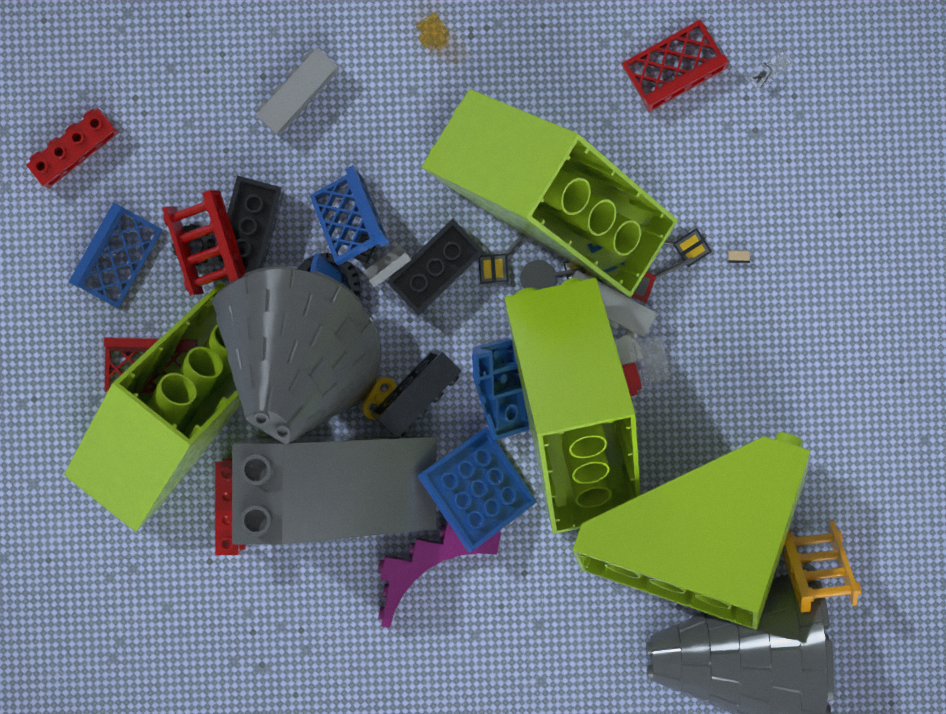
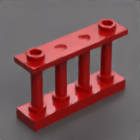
(226, 246)
(223, 509)

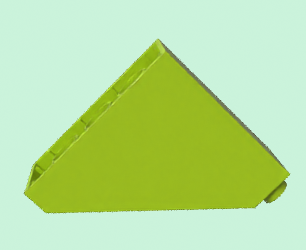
(551, 189)
(575, 400)
(151, 440)
(707, 534)

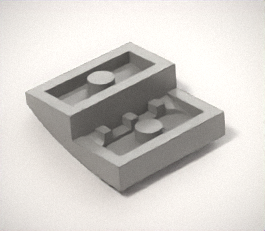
(386, 265)

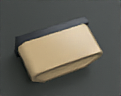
(738, 257)

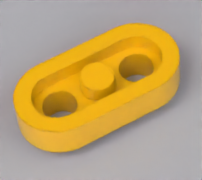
(376, 395)

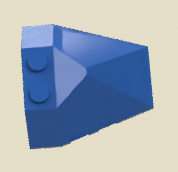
(500, 388)

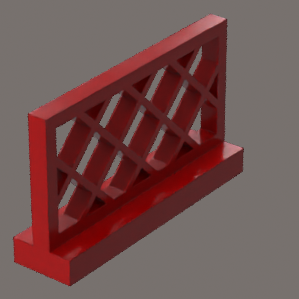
(684, 82)
(138, 345)

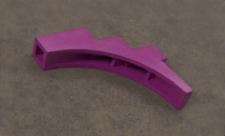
(426, 554)

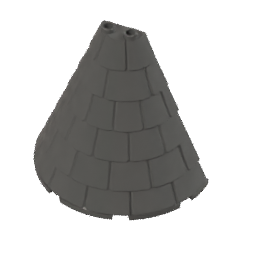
(296, 348)
(749, 671)

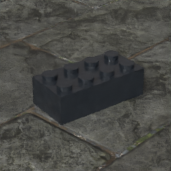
(253, 220)
(435, 267)
(416, 393)

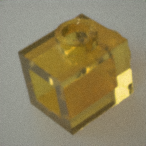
(433, 33)

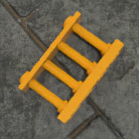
(799, 577)

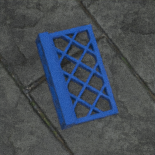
(366, 209)
(97, 246)

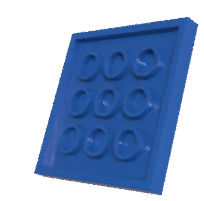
(477, 489)

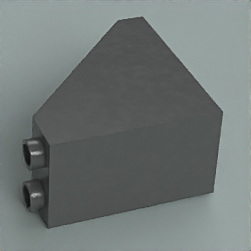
(330, 488)

